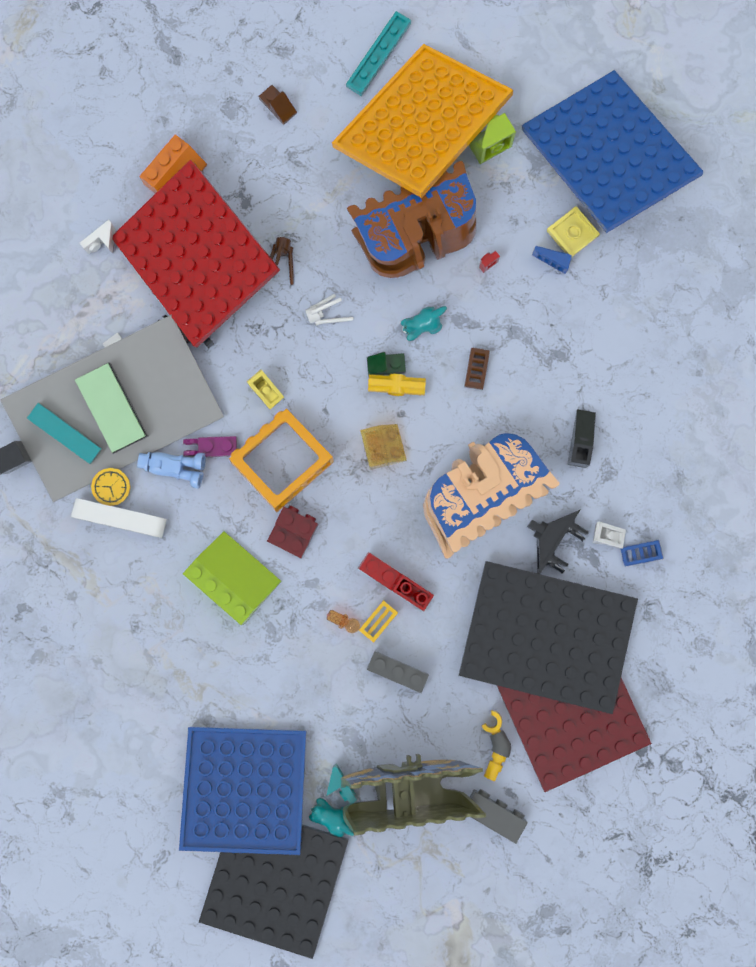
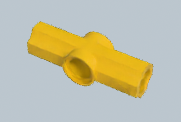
(396, 384)

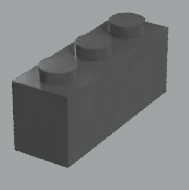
(397, 672)
(498, 817)

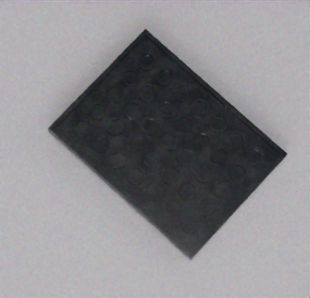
(548, 637)

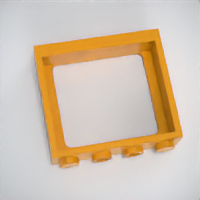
(280, 500)

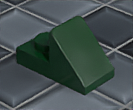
(386, 364)

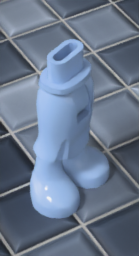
(172, 466)

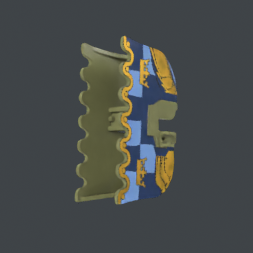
(416, 795)

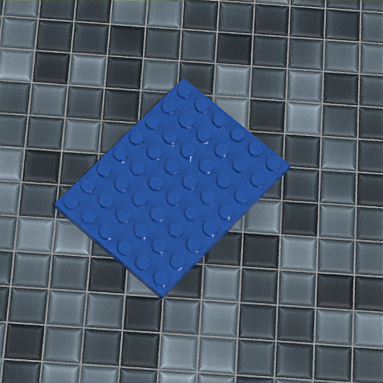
(611, 151)

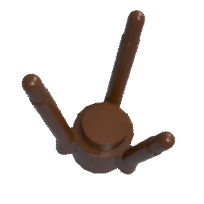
(281, 248)

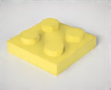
(573, 232)

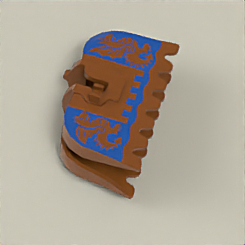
(397, 226)

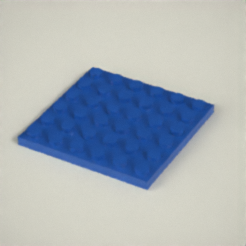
(243, 791)

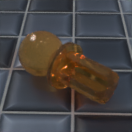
(351, 625)

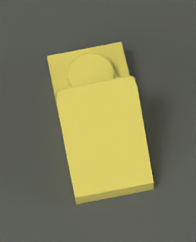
(265, 389)

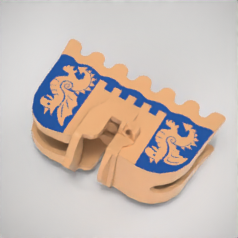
(502, 479)

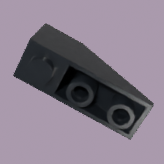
(582, 439)

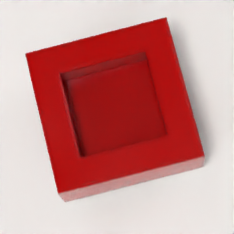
(488, 261)

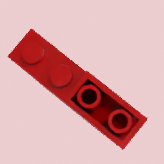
(395, 581)

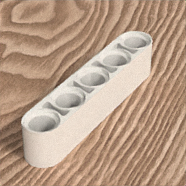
(118, 518)

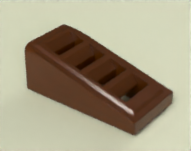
(477, 352)

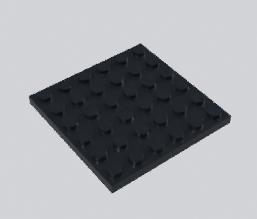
(277, 895)

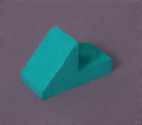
(335, 783)

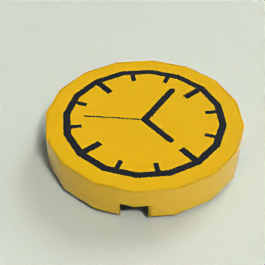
(110, 486)

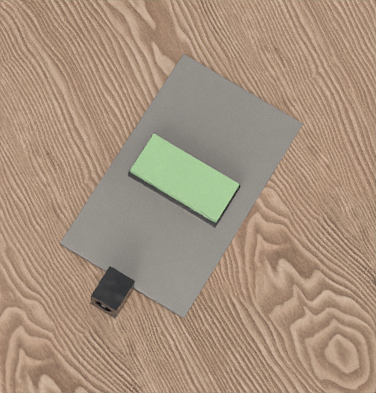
(121, 398)

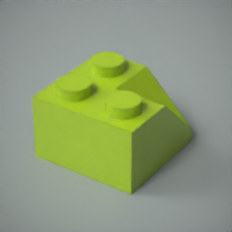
(494, 140)

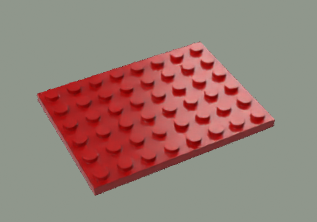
(194, 253)

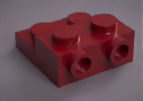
(293, 531)

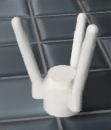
(315, 312)

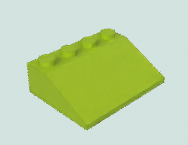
(232, 578)

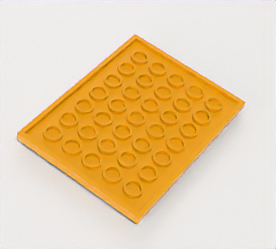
(422, 120)

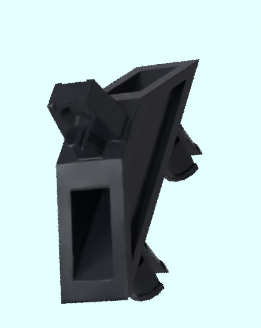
(550, 536)

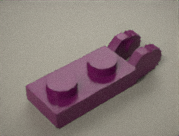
(212, 446)

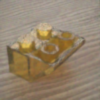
(383, 446)

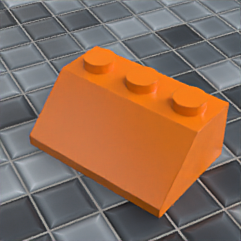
(169, 162)

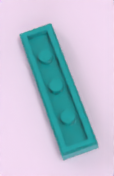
(64, 433)

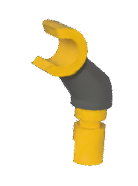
(501, 747)

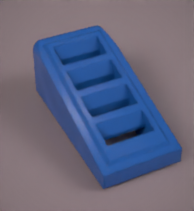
(553, 258)
(643, 560)

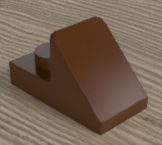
(278, 104)

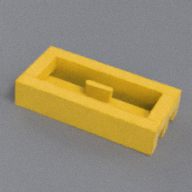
(367, 634)

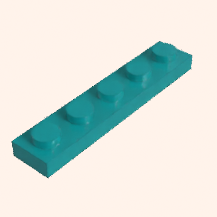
(378, 53)

